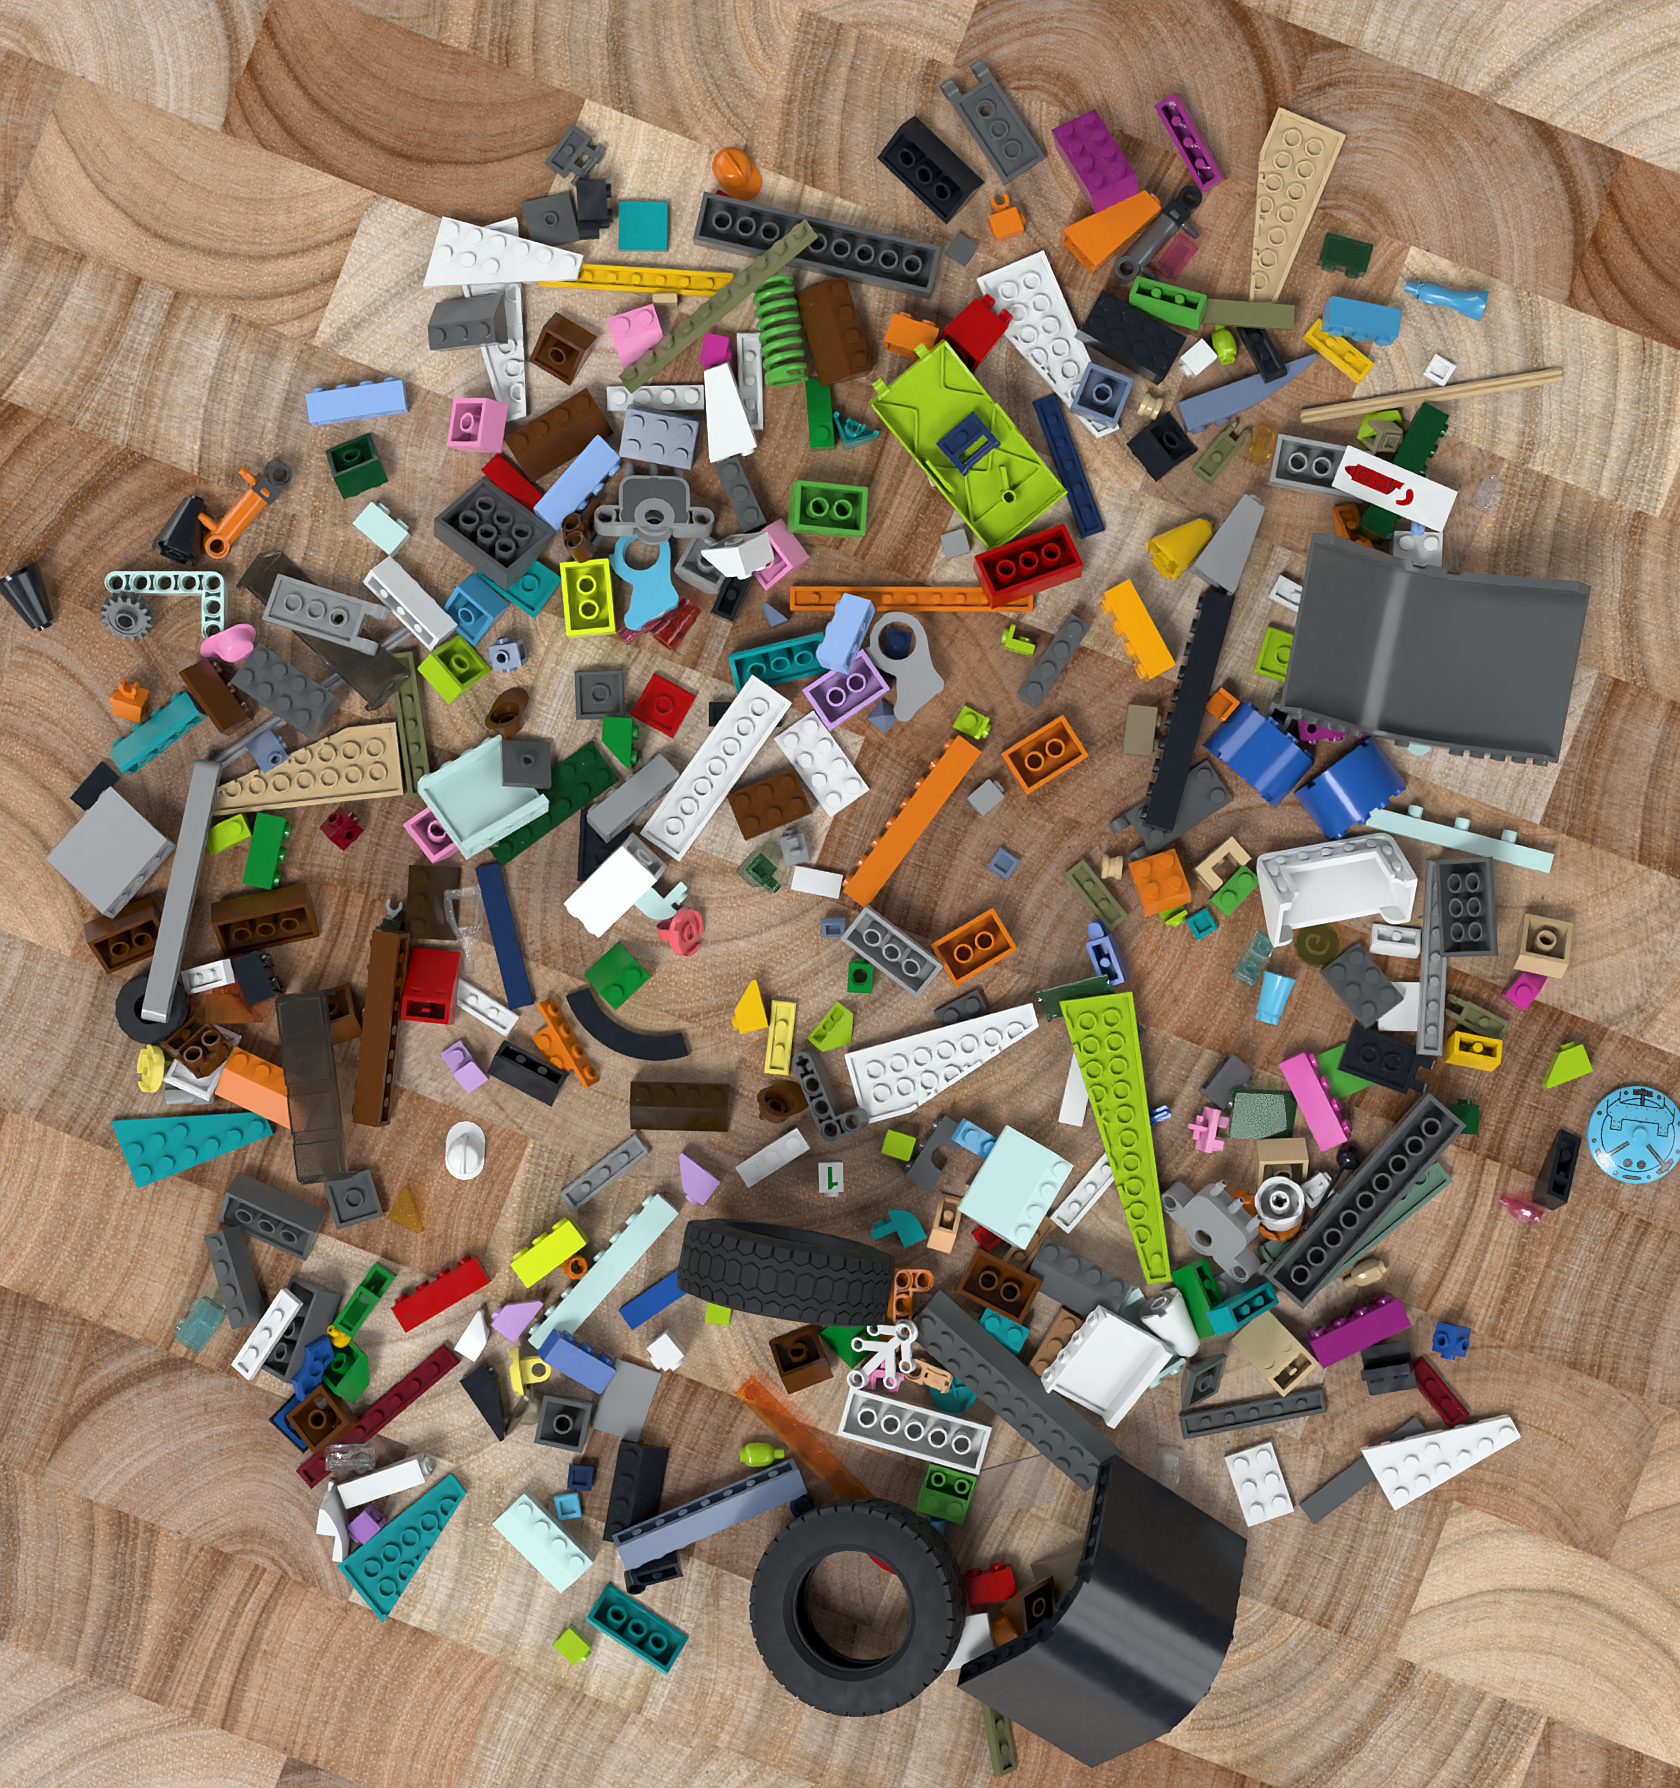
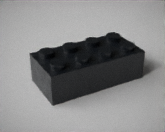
(1130, 337)

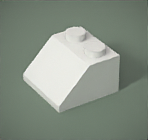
(740, 554)

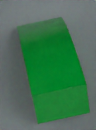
(364, 1299)

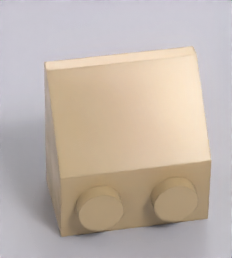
(1281, 1158)

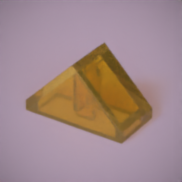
(405, 1211)

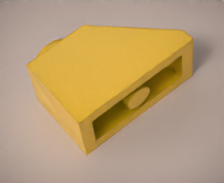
(750, 1011)

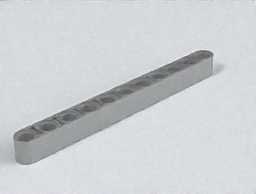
(181, 891)

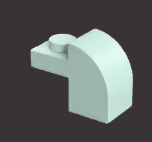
(661, 908)

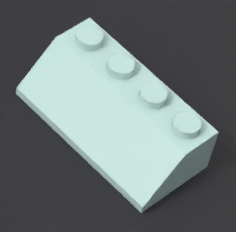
(544, 1541)

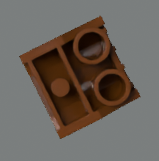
(198, 1046)

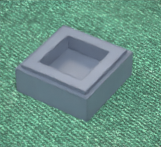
(1003, 863)

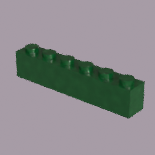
(1410, 455)

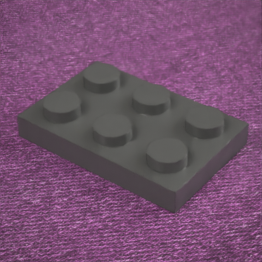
(1361, 986)

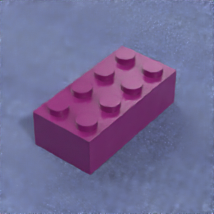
(1095, 161)
(1357, 1330)

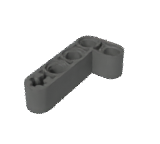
(826, 1093)

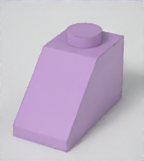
(696, 1180)
(515, 1317)

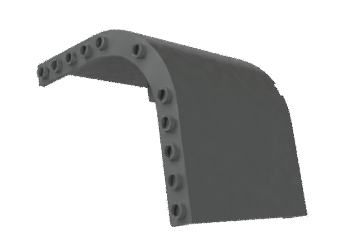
(1434, 654)

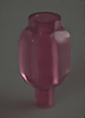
(1522, 1209)

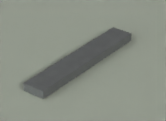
(1252, 1413)
(1351, 1478)

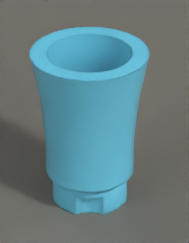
(1273, 996)

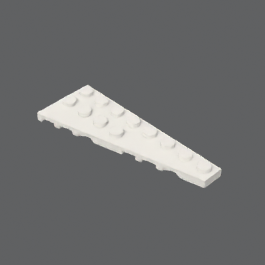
(506, 361)

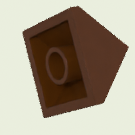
(1031, 1605)

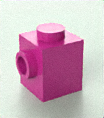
(715, 350)

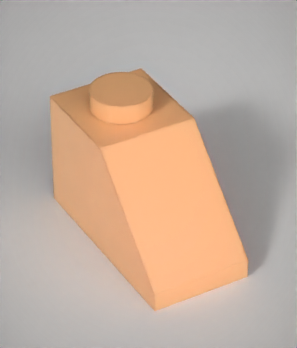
(945, 1223)

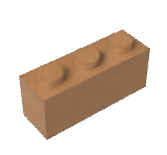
(1054, 1340)

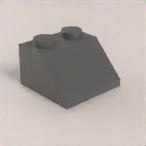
(1227, 1075)
(563, 1422)

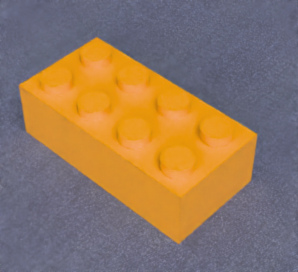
(1137, 631)

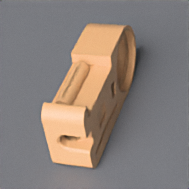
(932, 1376)

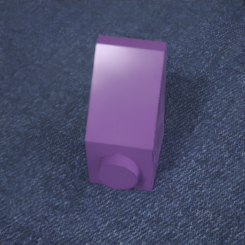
(366, 1524)

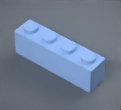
(357, 402)

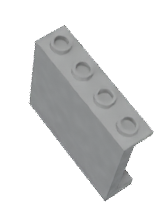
(110, 852)

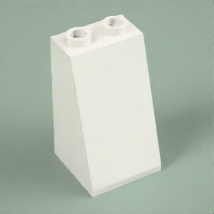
(615, 885)

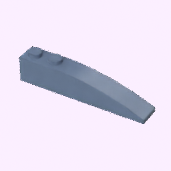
(1234, 398)

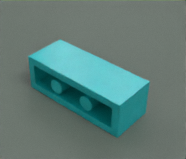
(1242, 1308)

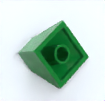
(840, 1341)
(348, 1372)

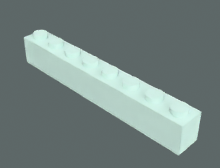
(608, 1269)

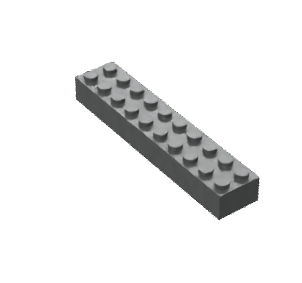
(838, 251)
(1364, 1199)
(1012, 1390)

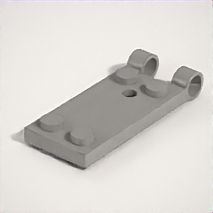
(314, 610)

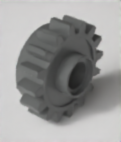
(127, 615)

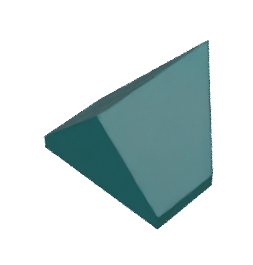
(853, 433)

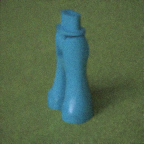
(1465, 302)

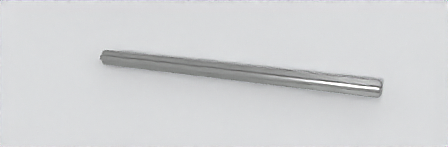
(276, 723)

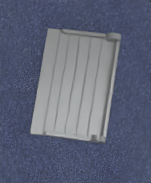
(626, 1400)

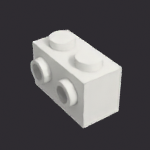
(666, 1351)

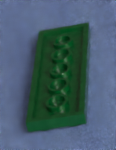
(573, 786)

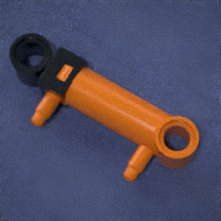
(259, 494)

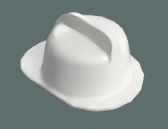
(465, 1150)

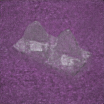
(350, 1457)

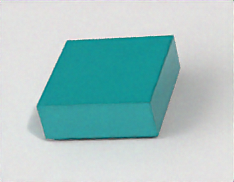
(1201, 923)

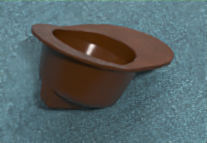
(507, 712)
(781, 1101)

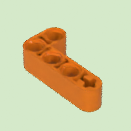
(903, 1293)

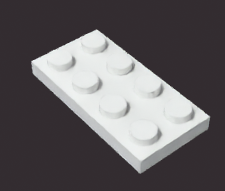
(821, 764)

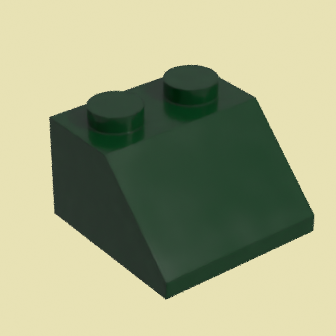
(356, 466)

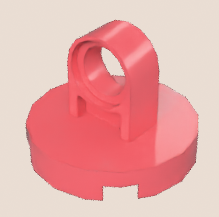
(682, 931)

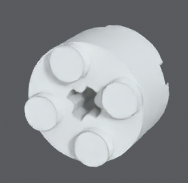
(1291, 1197)

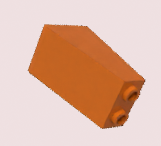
(1106, 233)

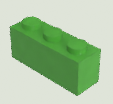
(1168, 302)

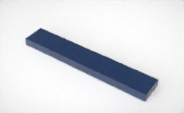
(1068, 466)
(504, 936)

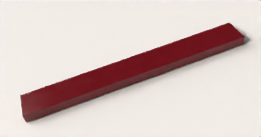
(386, 1408)

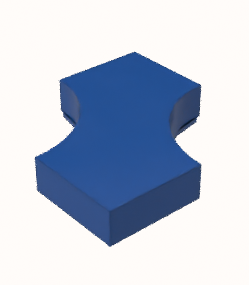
(317, 1357)

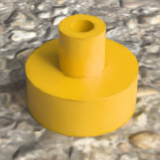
(337, 1337)

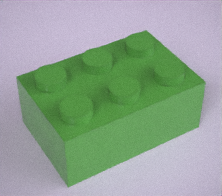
(827, 509)

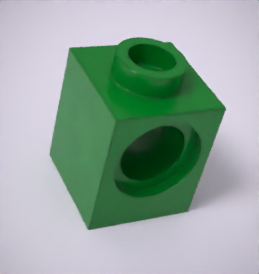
(852, 985)

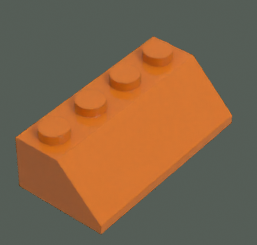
(255, 1086)

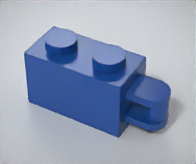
(1106, 953)

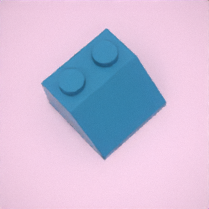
(475, 608)

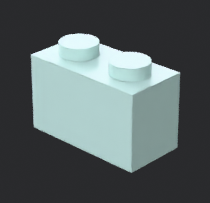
(381, 529)

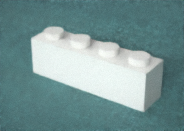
(410, 603)

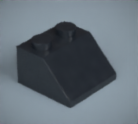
(1161, 447)

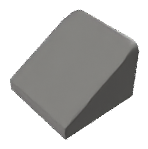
(955, 543)

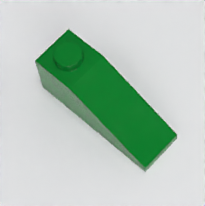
(819, 416)

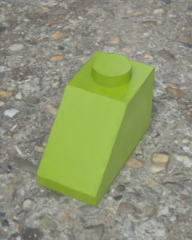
(229, 834)
(1567, 1065)

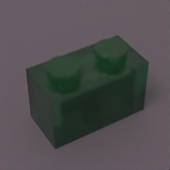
(1344, 255)

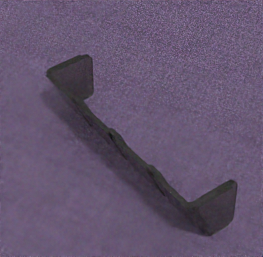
(370, 676)
(312, 1087)

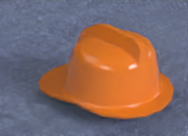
(737, 173)

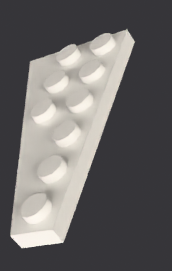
(487, 257)

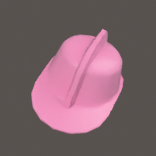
(230, 645)

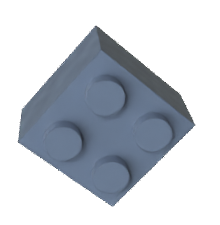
(1101, 395)

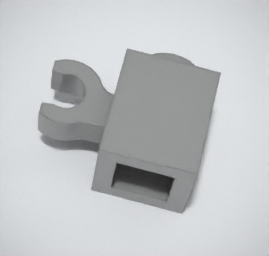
(794, 848)

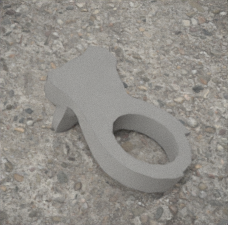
(915, 674)

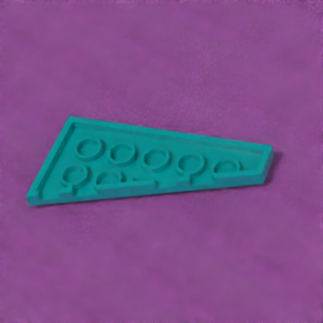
(173, 1144)
(394, 1554)

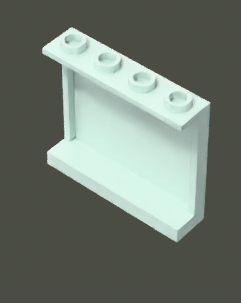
(474, 804)

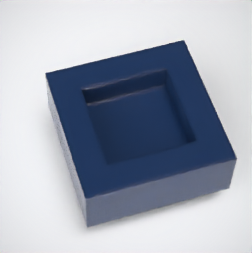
(580, 1477)

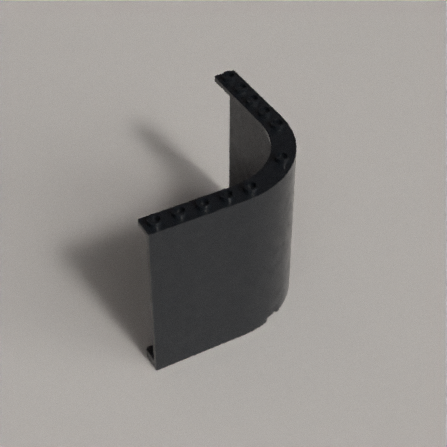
(1134, 1632)

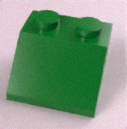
(617, 976)

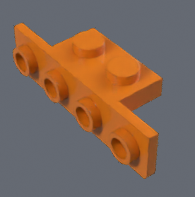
(561, 1046)

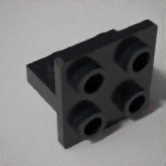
(1388, 1368)

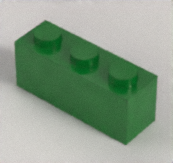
(267, 851)
(1199, 1293)

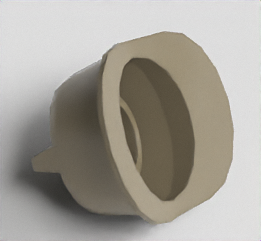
(527, 1409)

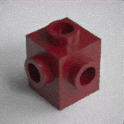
(342, 828)

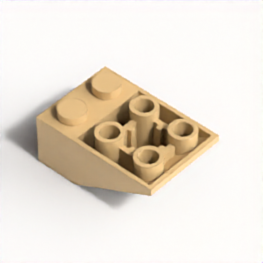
(1274, 1352)

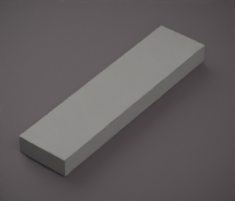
(604, 1172)

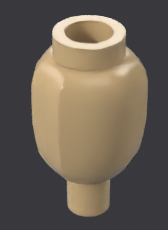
(1366, 1273)

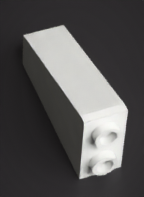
(727, 417)
(385, 1480)

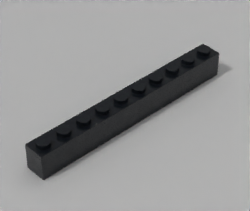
(1187, 712)

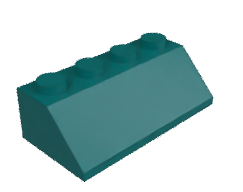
(158, 733)

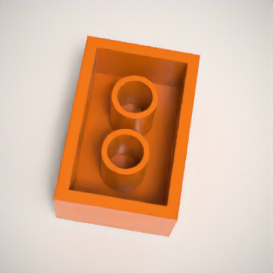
(1044, 755)
(973, 947)

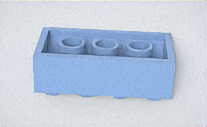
(578, 483)

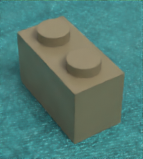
(1140, 730)

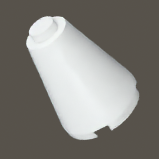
(1171, 1321)

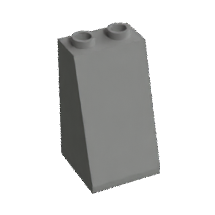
(1227, 551)

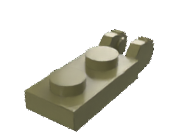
(1219, 454)
(1477, 1019)

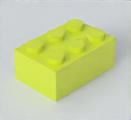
(588, 598)
(549, 1251)

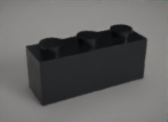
(527, 1073)

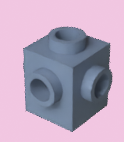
(507, 654)

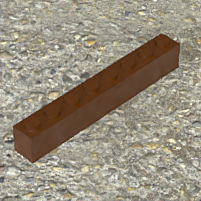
(380, 1027)

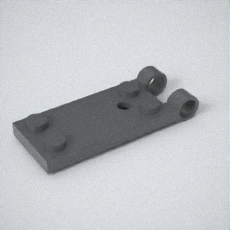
(1001, 132)
(1200, 799)

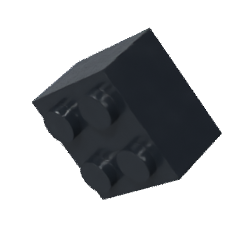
(257, 977)

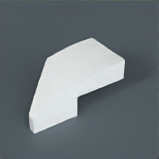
(474, 1337)

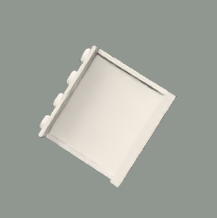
(1107, 1365)

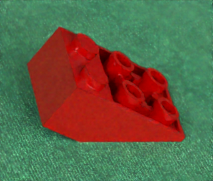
(431, 986)

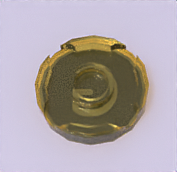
(1317, 945)

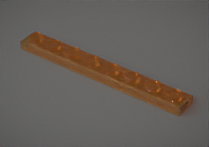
(800, 1440)

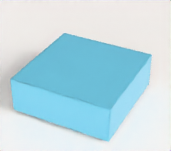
(568, 1506)

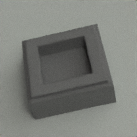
(961, 249)

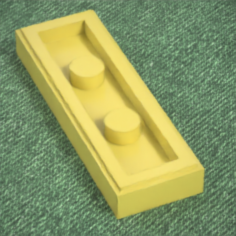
(780, 1037)

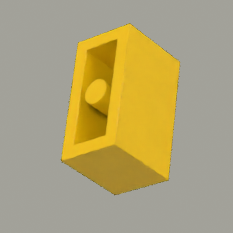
(1473, 1051)

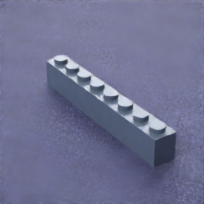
(709, 1514)

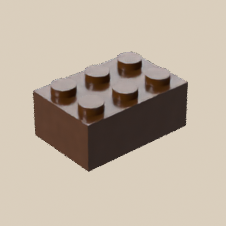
(769, 804)

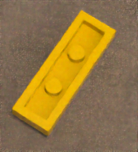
(1339, 352)

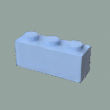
(845, 633)

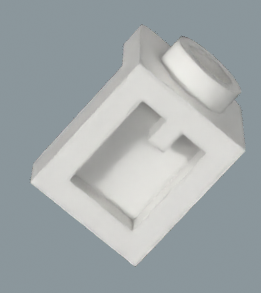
(1315, 1188)

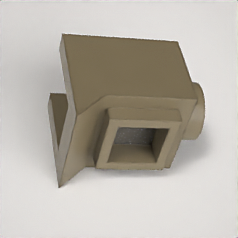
(1387, 437)

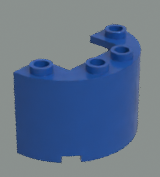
(1260, 752)
(1351, 789)

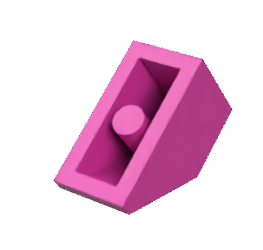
(1523, 989)

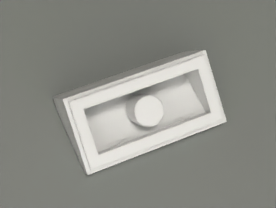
(1395, 941)

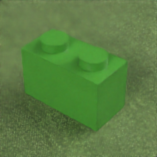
(1234, 890)

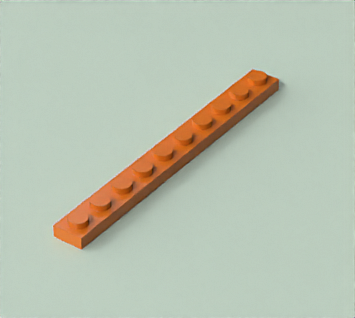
(902, 599)

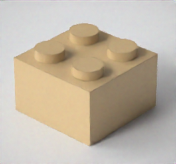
(1543, 946)

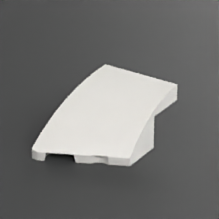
(334, 1520)

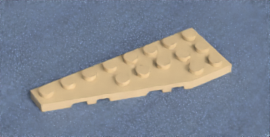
(1289, 185)
(336, 769)

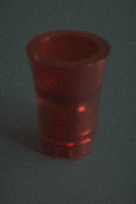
(675, 625)

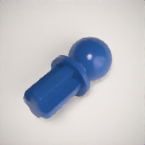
(1159, 1114)

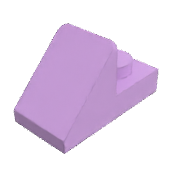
(464, 1066)

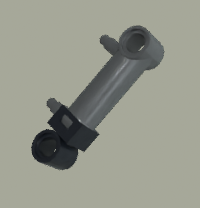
(1171, 220)

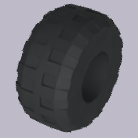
(129, 1012)

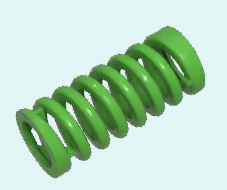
(778, 373)

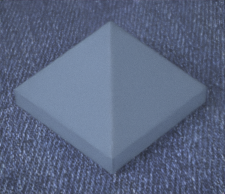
(882, 716)
(832, 926)

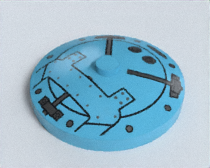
(1634, 1134)

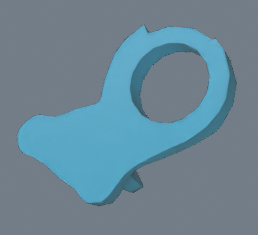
(652, 588)

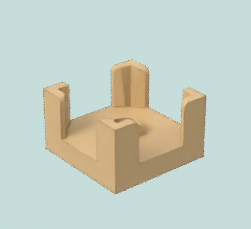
(1215, 858)

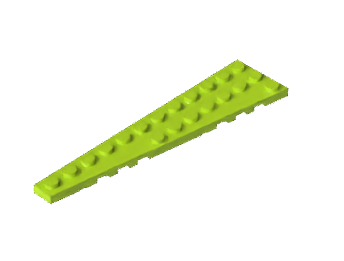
(1111, 1067)

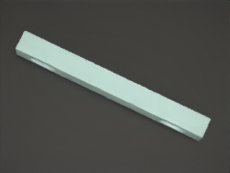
(1459, 838)

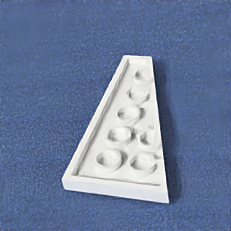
(1428, 1459)

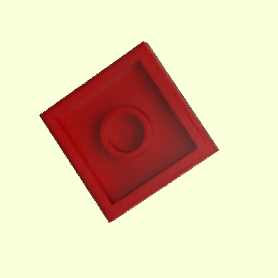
(663, 705)

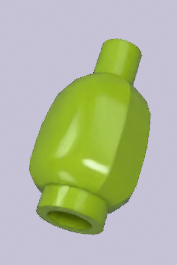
(1224, 345)
(759, 1454)

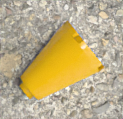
(1179, 547)

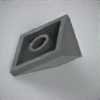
(1201, 1380)

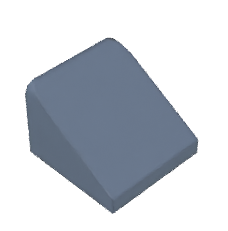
(774, 617)

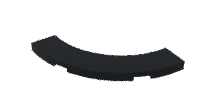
(620, 1039)

